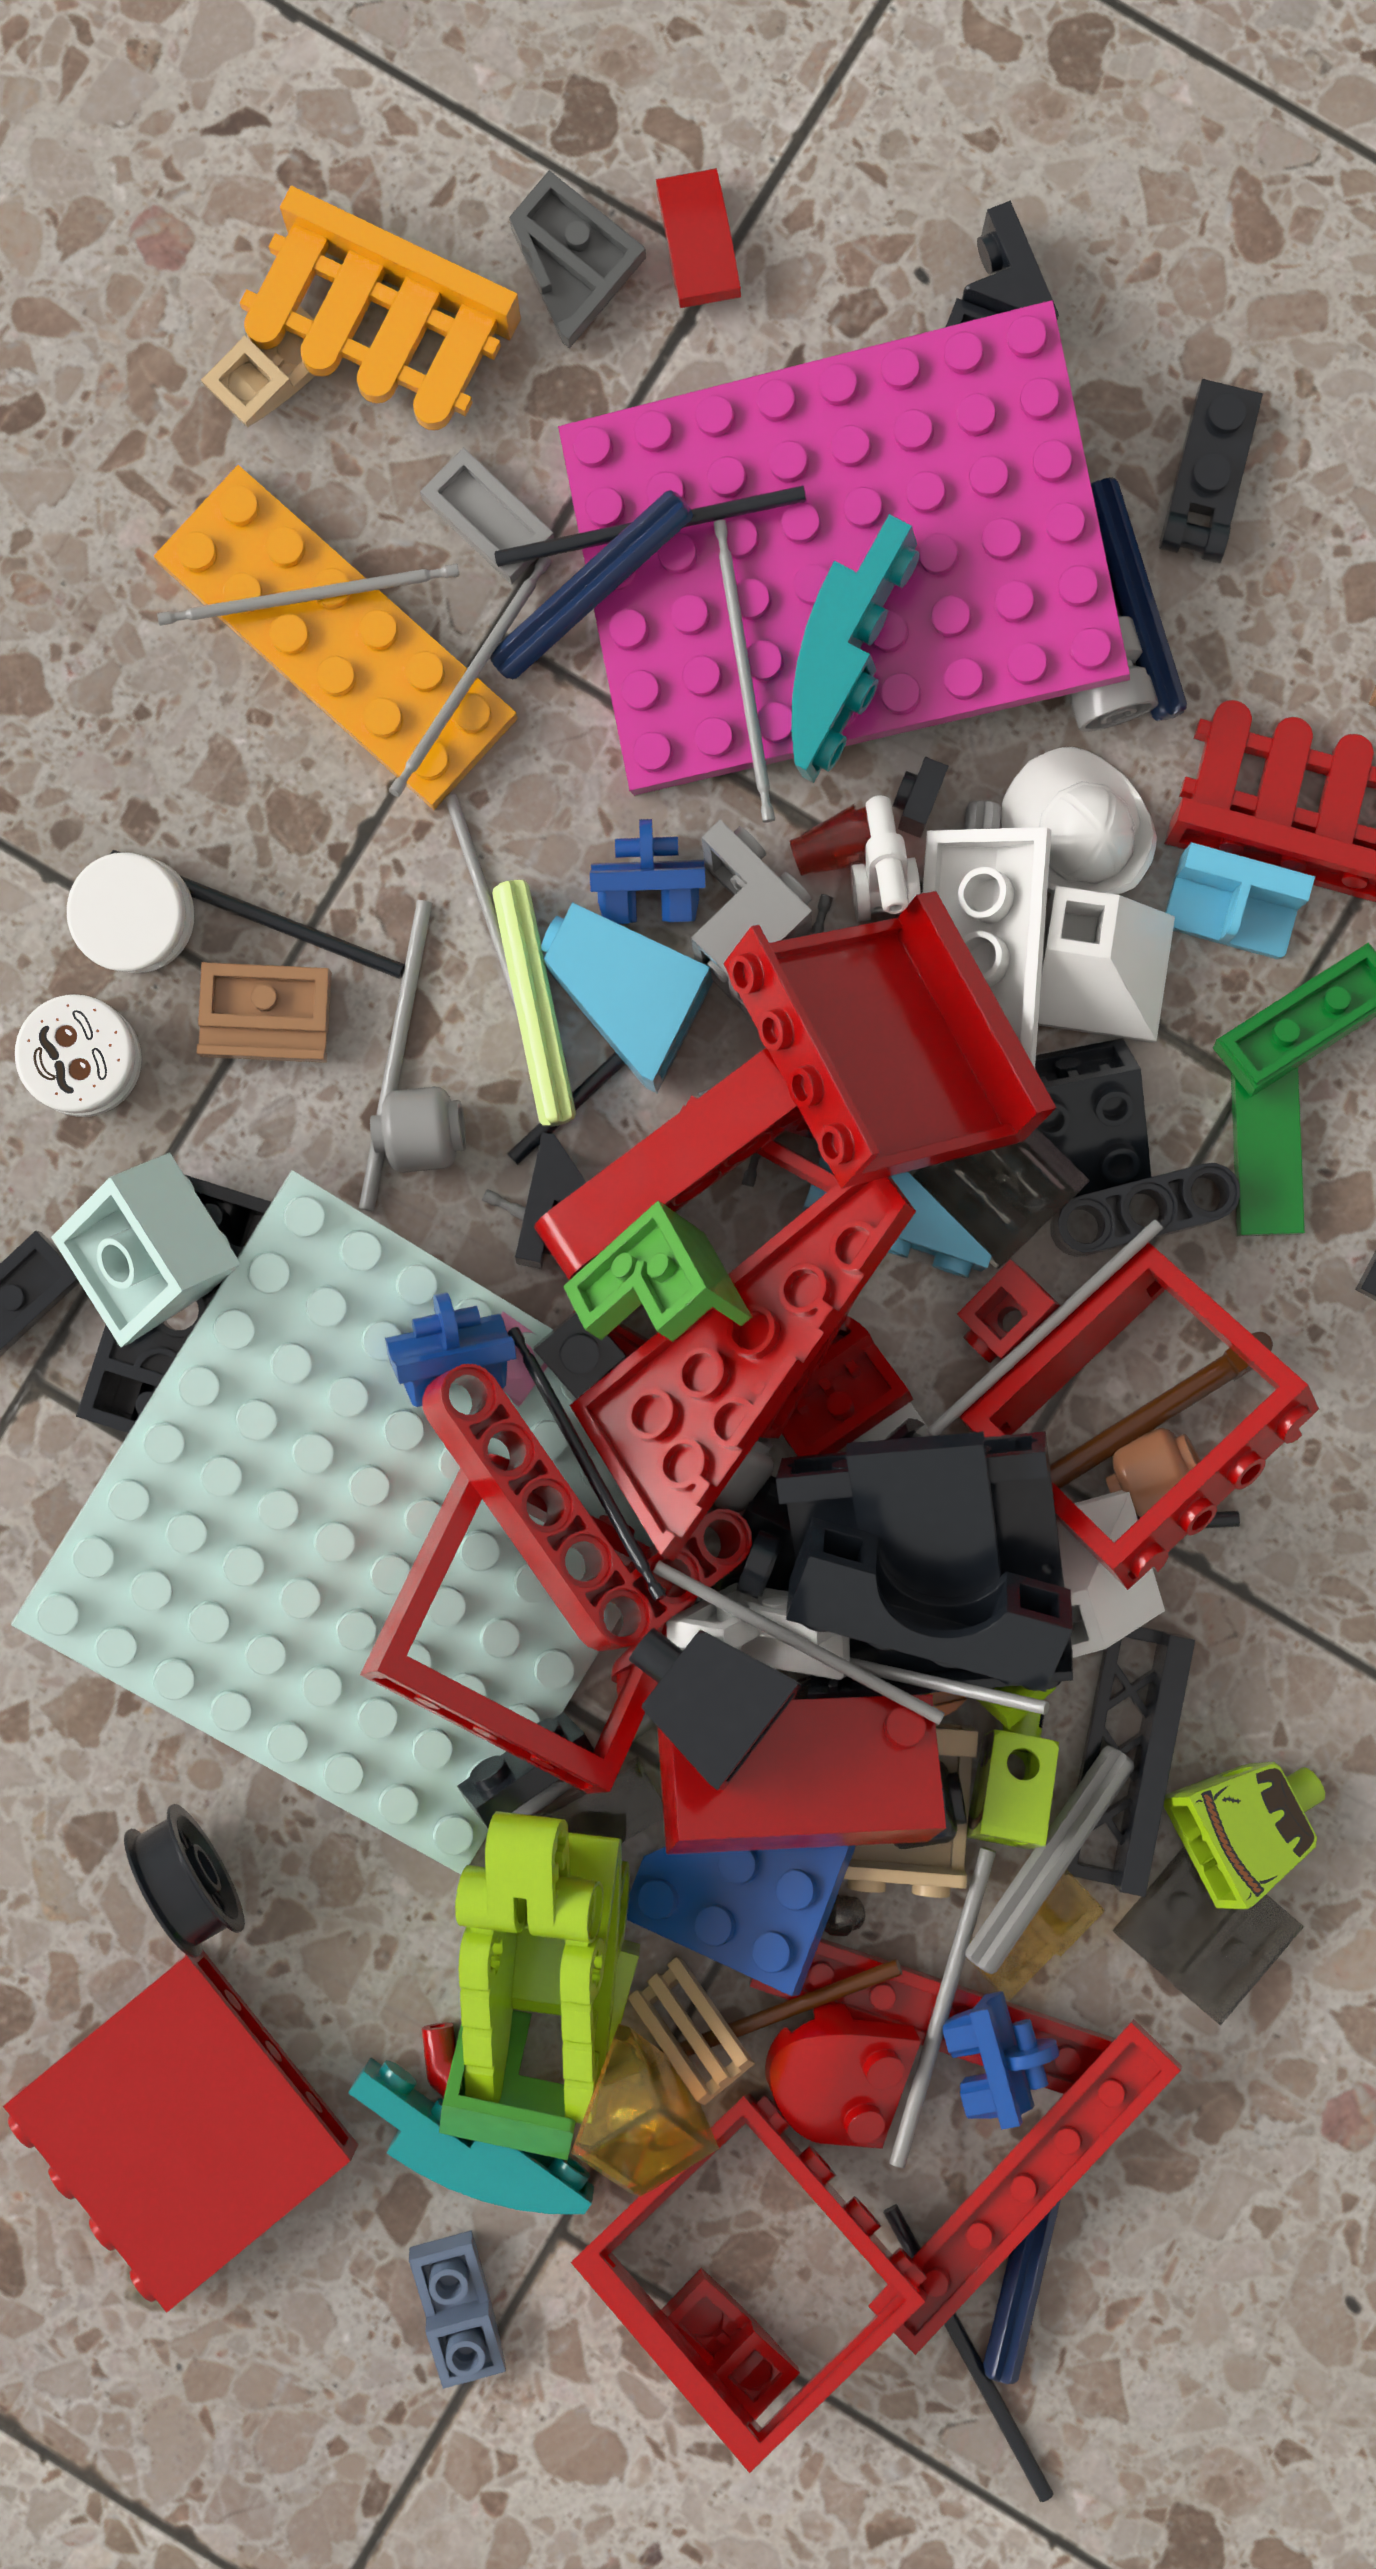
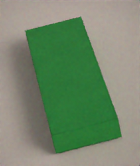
(1302, 1022)
(1268, 1158)

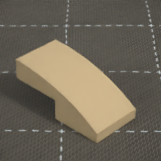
(259, 380)

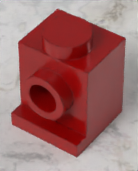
(1005, 1292)

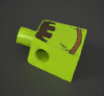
(1009, 1808)
(1246, 1828)

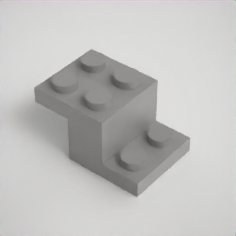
(757, 899)

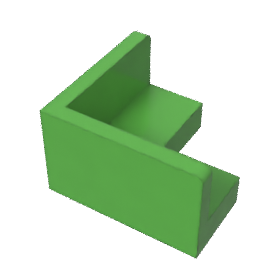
(664, 1268)
(529, 2111)

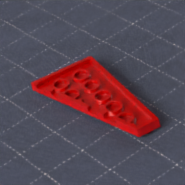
(692, 1408)

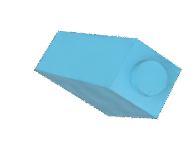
(628, 988)

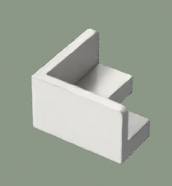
(753, 1641)

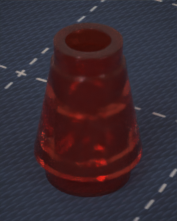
(833, 843)

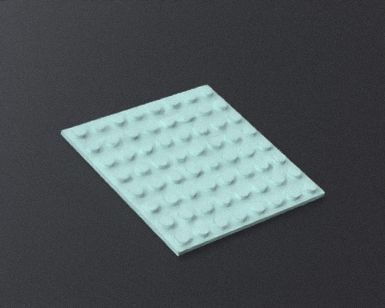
(277, 1513)

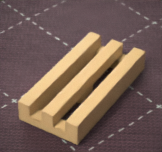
(660, 1989)

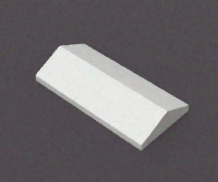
(998, 900)

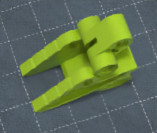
(540, 1940)

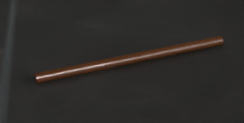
(804, 2002)

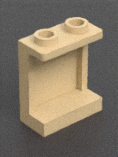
(930, 1868)

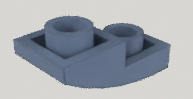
(457, 2309)

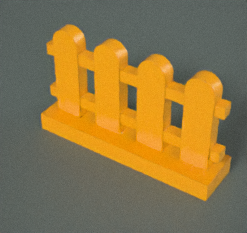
(368, 258)

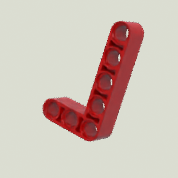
(674, 1161)
(567, 1520)

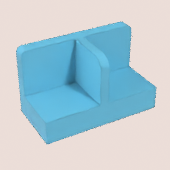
(1236, 900)

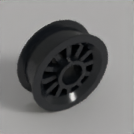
(183, 1881)

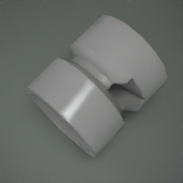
(1120, 701)

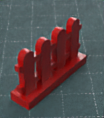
(1270, 824)

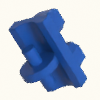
(620, 881)
(447, 1342)
(1009, 2056)

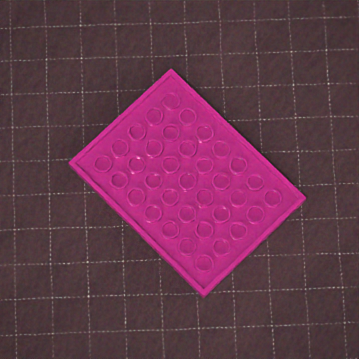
(943, 429)

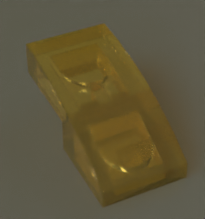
(1052, 1931)

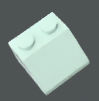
(144, 1248)

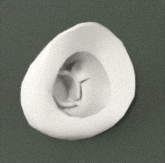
(1096, 818)

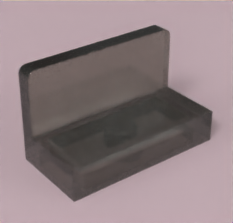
(620, 1813)

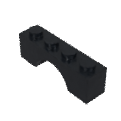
(1003, 1632)

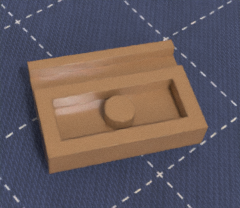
(264, 1012)

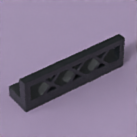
(1152, 1758)

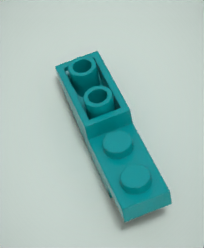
(831, 668)
(463, 2165)

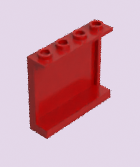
(890, 1042)
(180, 2130)

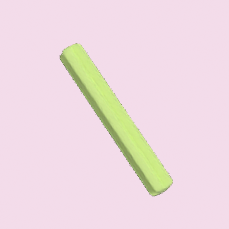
(534, 1003)

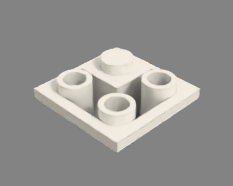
(1104, 964)
(1100, 1604)

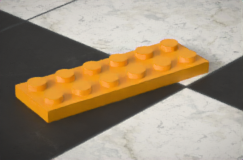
(346, 652)

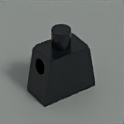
(711, 1700)

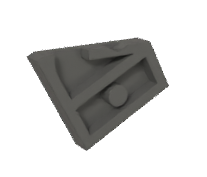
(572, 254)

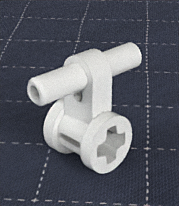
(889, 876)

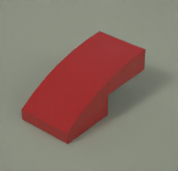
(698, 238)
(731, 2342)

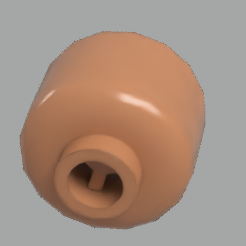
(1151, 1467)

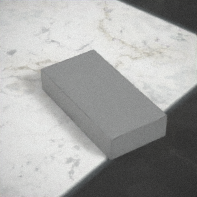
(483, 511)

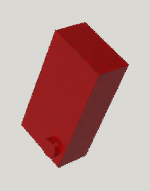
(815, 1780)

